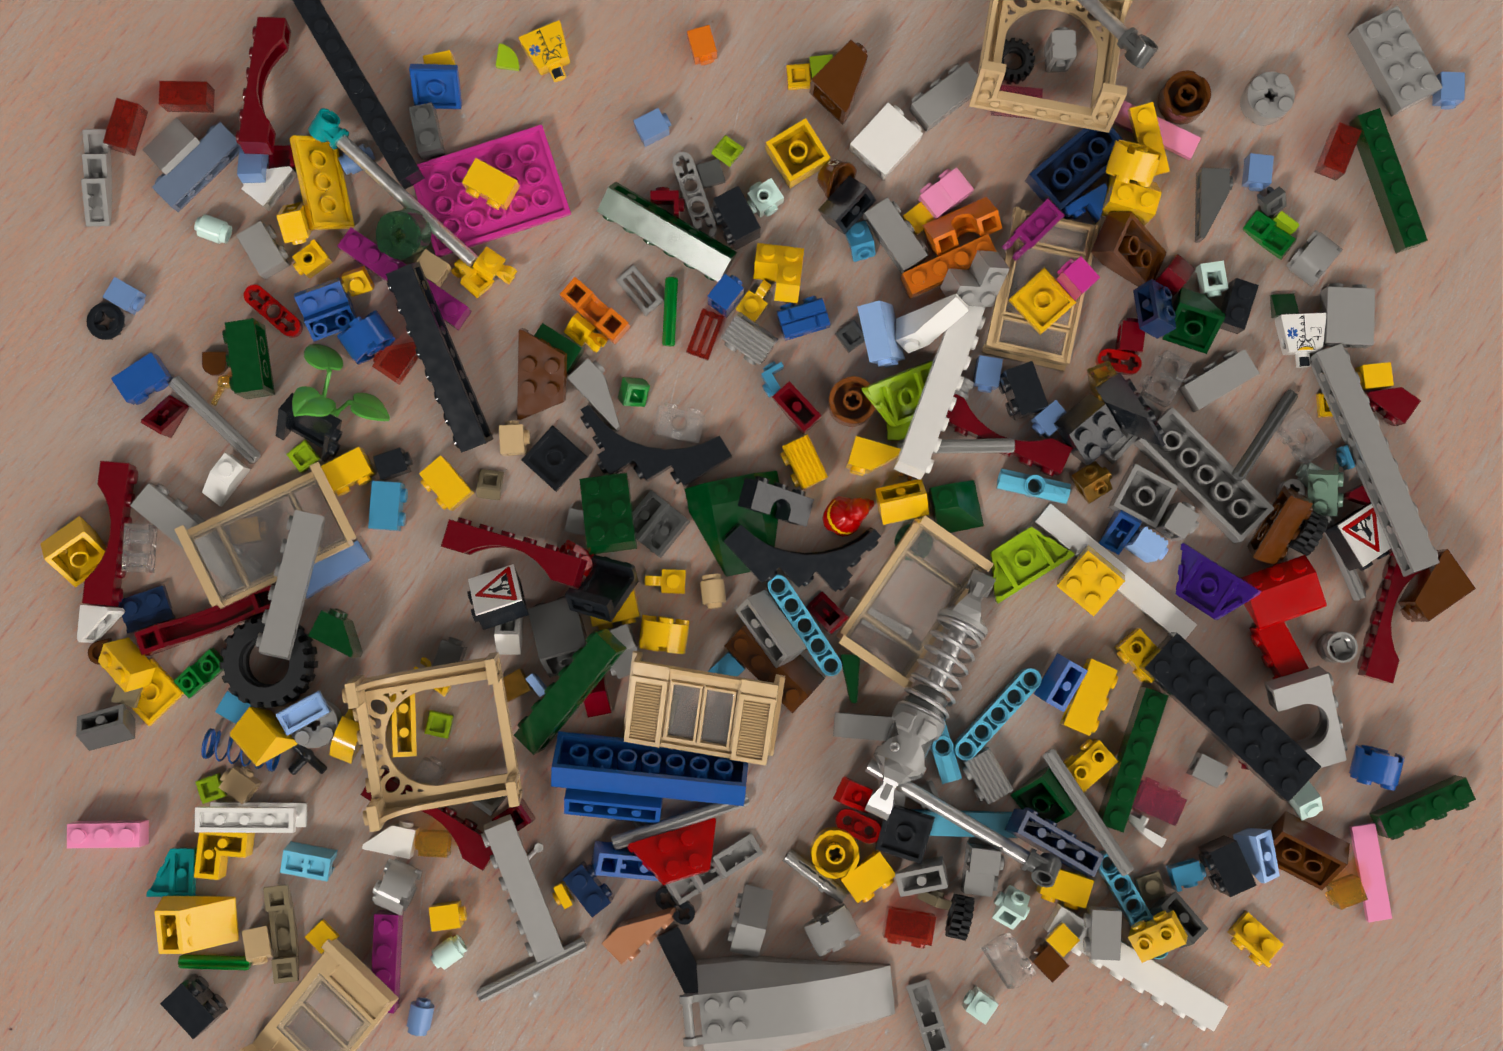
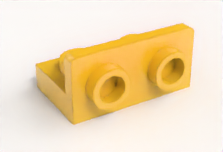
(1255, 938)

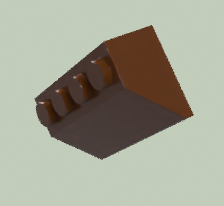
(799, 674)

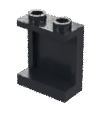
(322, 431)
(603, 589)

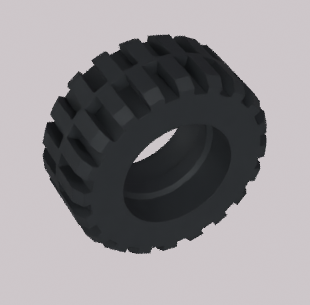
(244, 683)

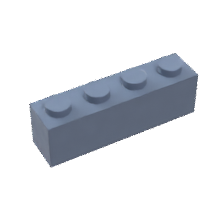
(198, 167)

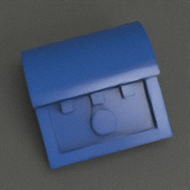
(325, 308)

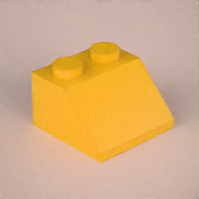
(869, 455)
(74, 551)

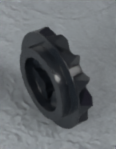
(96, 316)

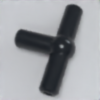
(306, 755)

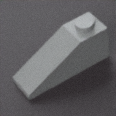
(594, 387)

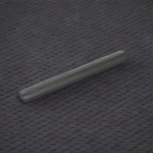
(1264, 435)

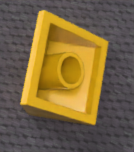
(261, 735)

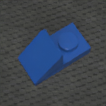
(1091, 201)

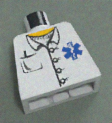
(1301, 335)

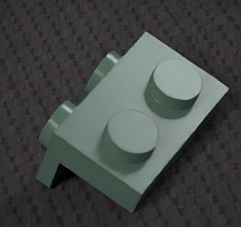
(1324, 490)

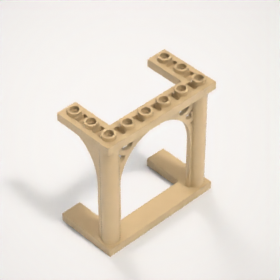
(1106, 96)
(386, 805)

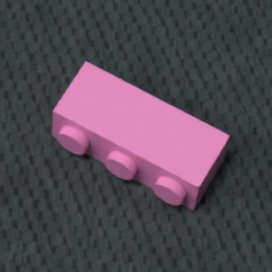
(108, 834)

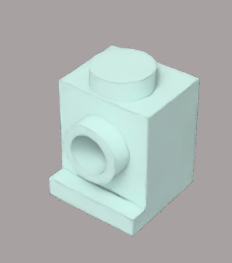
(1217, 273)

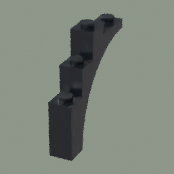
(619, 453)
(799, 567)

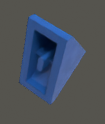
(1119, 531)

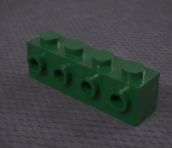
(1423, 806)

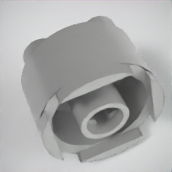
(1279, 98)
(1314, 258)
(322, 735)
(396, 887)
(831, 930)

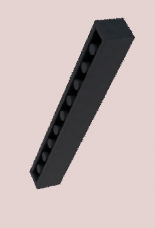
(360, 92)

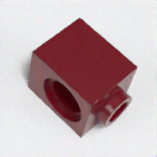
(1130, 337)

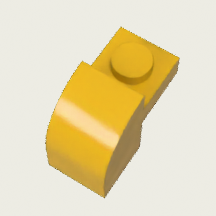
(345, 741)

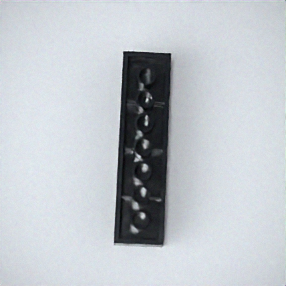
(1230, 716)

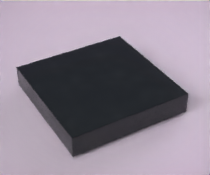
(554, 458)
(905, 834)

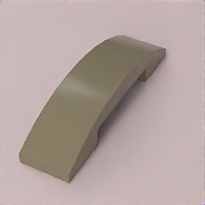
(283, 933)

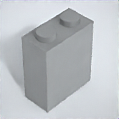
(1348, 315)

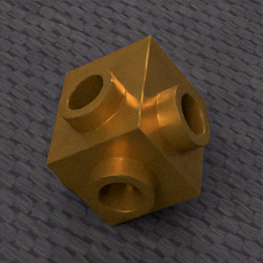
(1092, 481)

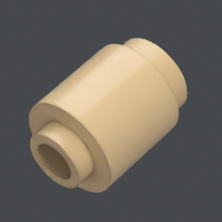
(713, 591)

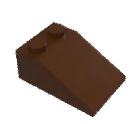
(1128, 248)

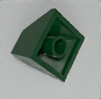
(1195, 321)
(956, 506)

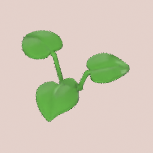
(309, 401)

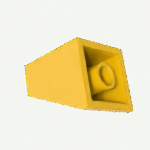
(1131, 198)

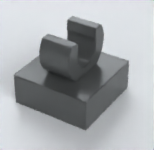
(1273, 202)

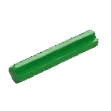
(670, 311)
(213, 962)

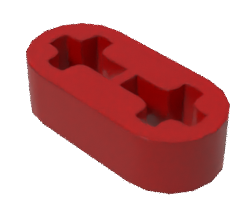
(1120, 356)

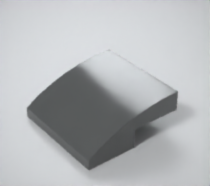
(657, 523)

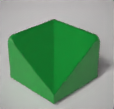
(633, 392)

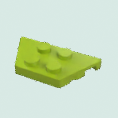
(898, 394)
(1024, 561)

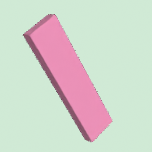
(1174, 138)
(1370, 871)

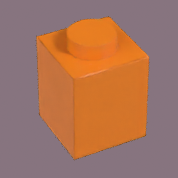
(702, 45)

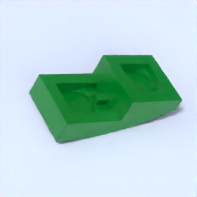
(1268, 235)

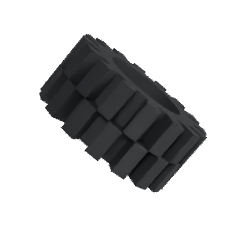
(1026, 56)
(1310, 534)
(959, 917)

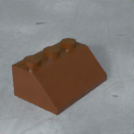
(1280, 526)
(1308, 851)

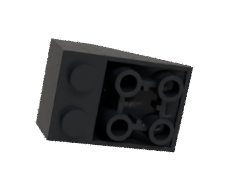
(1129, 409)

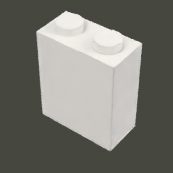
(886, 140)

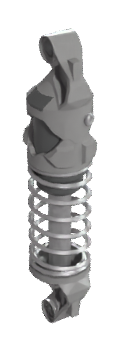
(922, 713)

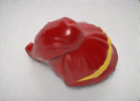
(846, 514)

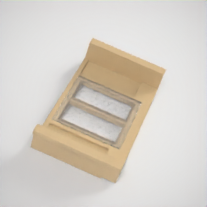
(702, 711)
(330, 1007)

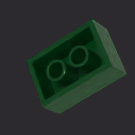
(248, 358)
(608, 513)

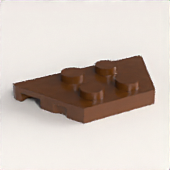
(540, 375)

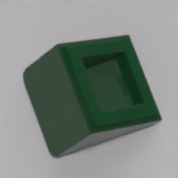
(1283, 304)

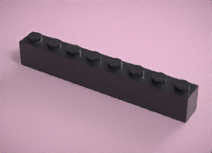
(439, 356)

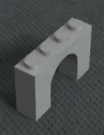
(1314, 688)

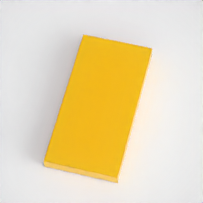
(321, 184)

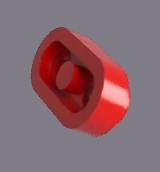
(858, 825)

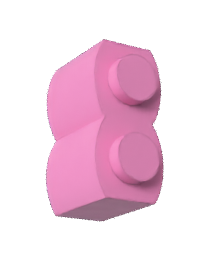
(945, 193)

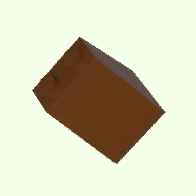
(839, 80)
(1435, 589)

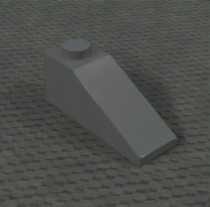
(1211, 192)

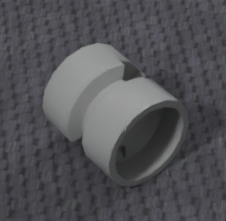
(1337, 647)

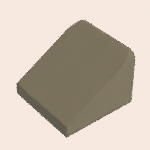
(490, 484)

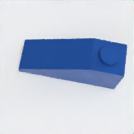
(618, 863)

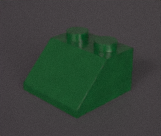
(337, 632)
(1045, 796)

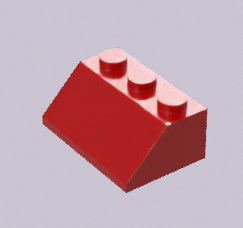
(1286, 593)

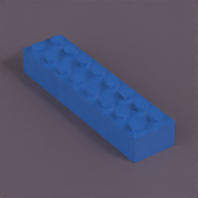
(644, 770)

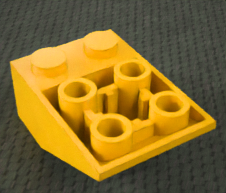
(195, 923)

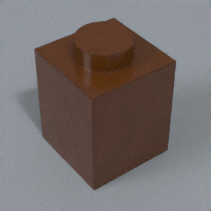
(1048, 961)

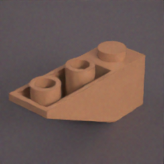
(634, 932)

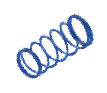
(215, 741)

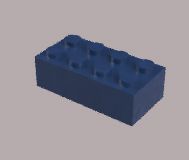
(1073, 167)

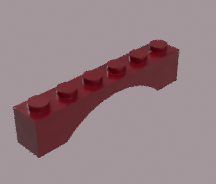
(270, 44)
(1046, 454)
(469, 540)
(105, 582)
(200, 624)
(1379, 656)
(463, 831)

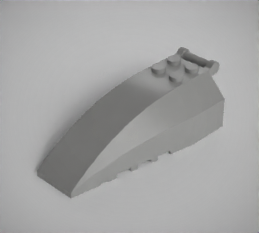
(783, 1001)

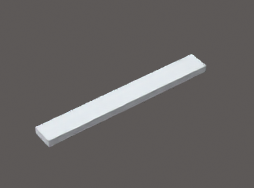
(1133, 588)

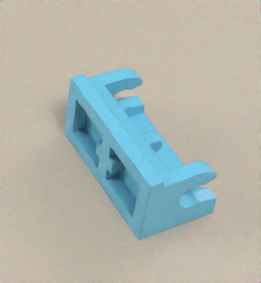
(308, 861)

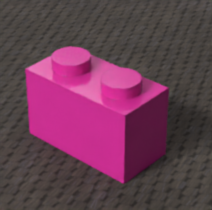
(1076, 277)

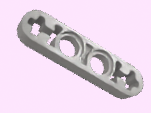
(693, 196)

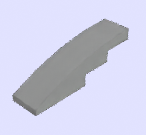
(97, 179)
(722, 865)
(928, 1016)

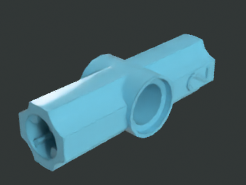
(1048, 489)
(946, 762)

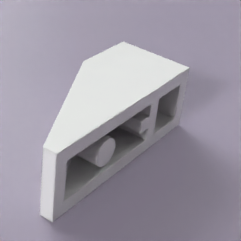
(928, 323)

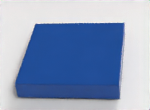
(436, 85)

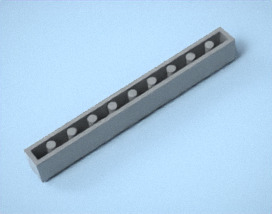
(1373, 460)

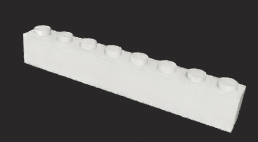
(938, 394)
(1148, 976)

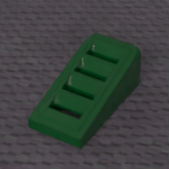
(850, 668)

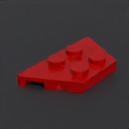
(677, 852)

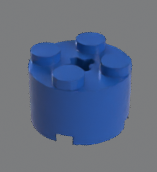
(366, 337)
(1376, 766)

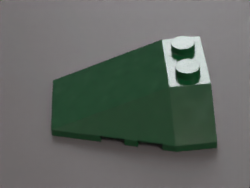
(716, 513)

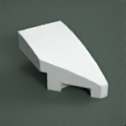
(1139, 823)

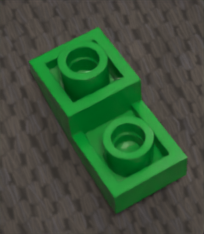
(200, 673)

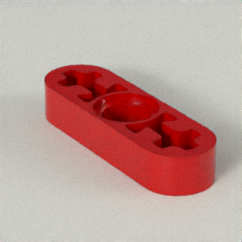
(289, 317)

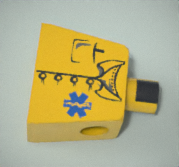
(547, 50)

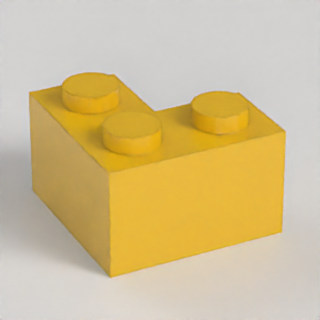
(780, 265)
(214, 850)

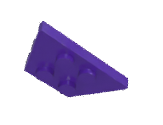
(1210, 585)

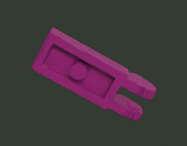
(1035, 227)

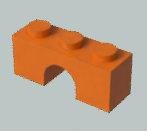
(976, 217)
(595, 311)

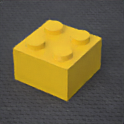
(797, 153)
(1091, 580)

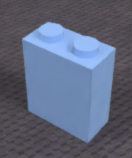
(879, 332)

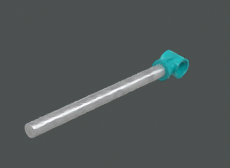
(326, 129)

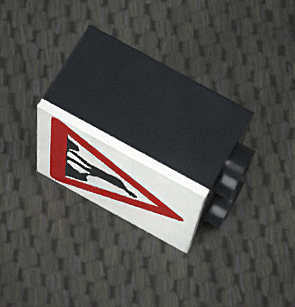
(1359, 538)
(497, 597)

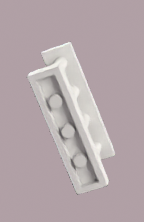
(251, 817)

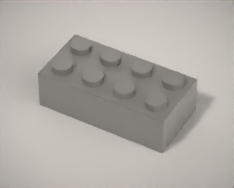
(1394, 61)

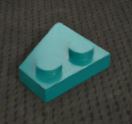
(176, 874)

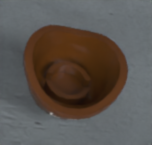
(833, 175)

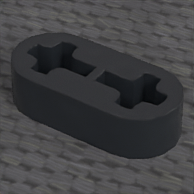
(666, 905)

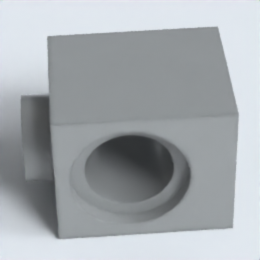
(1208, 770)

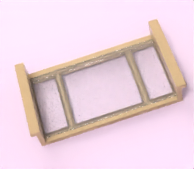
(1009, 332)
(241, 547)
(903, 600)

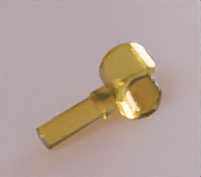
(223, 382)

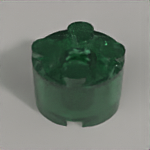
(399, 222)

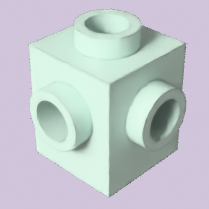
(768, 191)
(1013, 902)

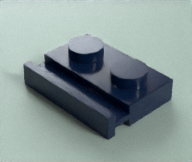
(146, 609)

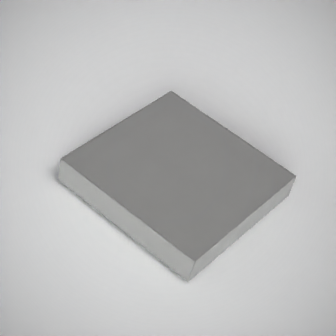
(171, 146)

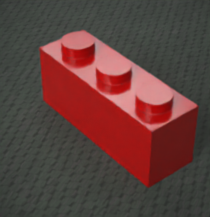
(1278, 650)

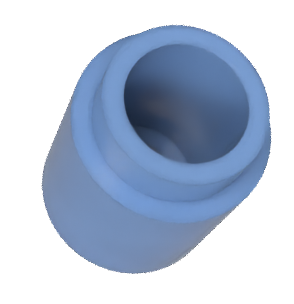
(349, 165)
(420, 1017)

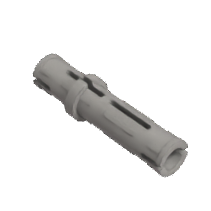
(809, 872)

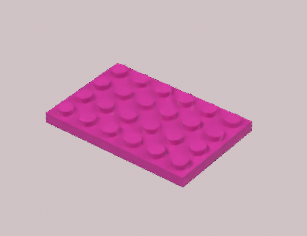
(518, 155)

